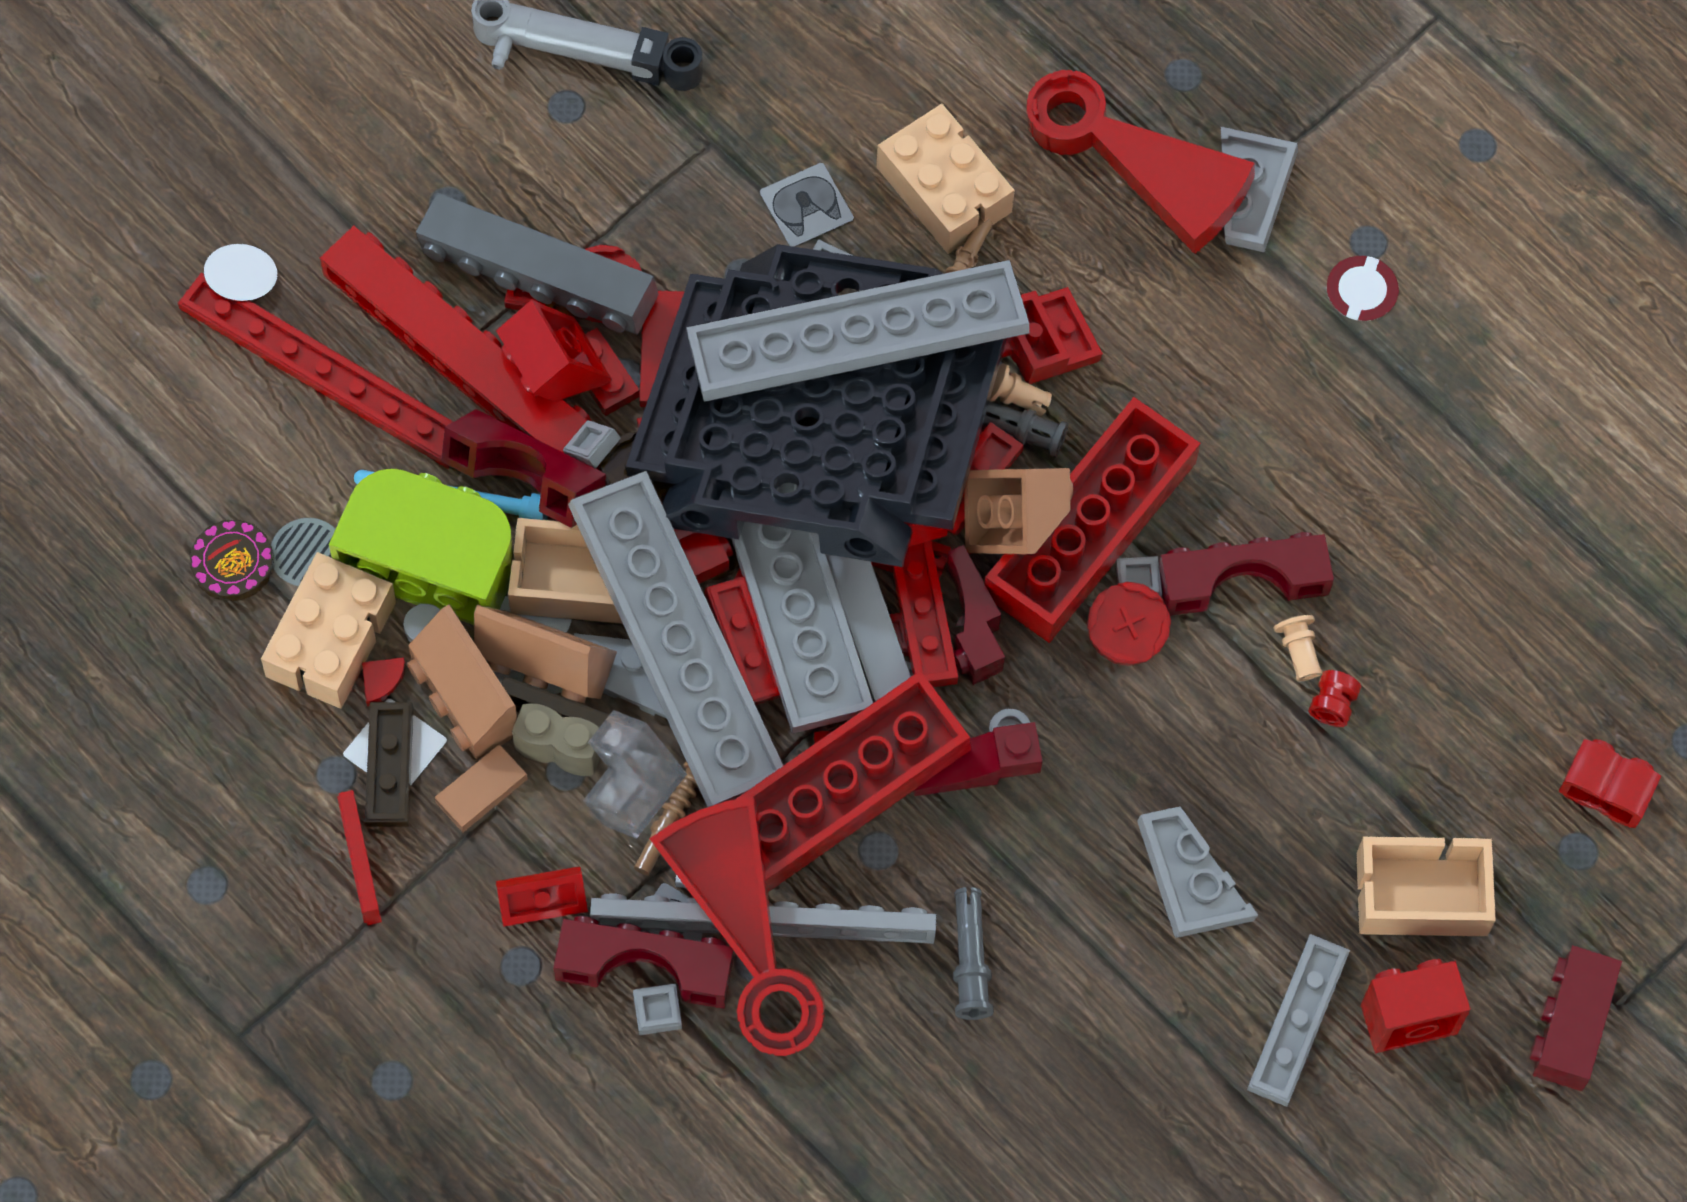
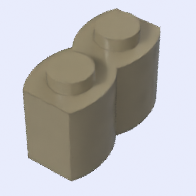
(547, 738)

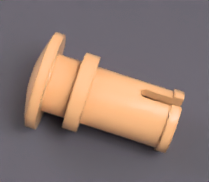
(1012, 389)
(1300, 645)

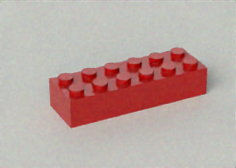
(1112, 500)
(854, 775)

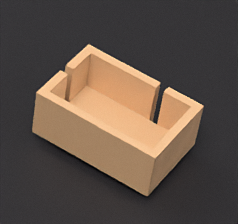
(944, 177)
(557, 575)
(328, 630)
(1417, 894)

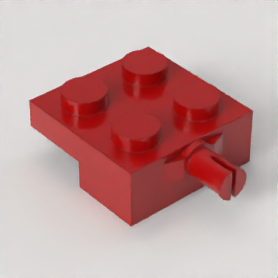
(1056, 340)

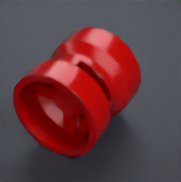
(1335, 698)

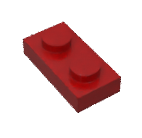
(621, 388)
(541, 896)

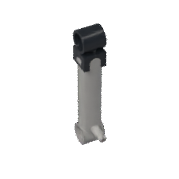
(642, 53)

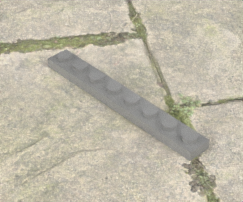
(787, 919)

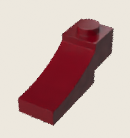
(976, 647)
(993, 756)

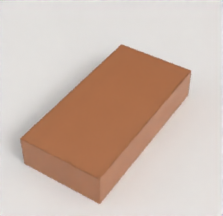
(481, 788)

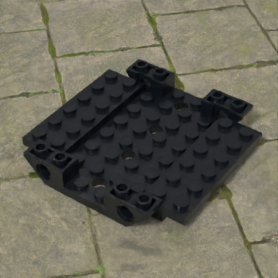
(886, 439)

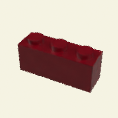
(1575, 1017)

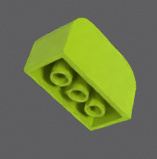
(427, 541)

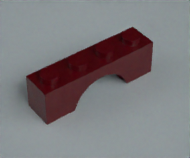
(487, 446)
(1295, 565)
(593, 950)

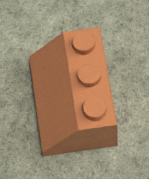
(1014, 508)
(542, 653)
(462, 684)

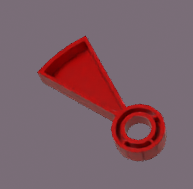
(1180, 181)
(723, 868)

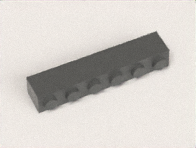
(537, 264)

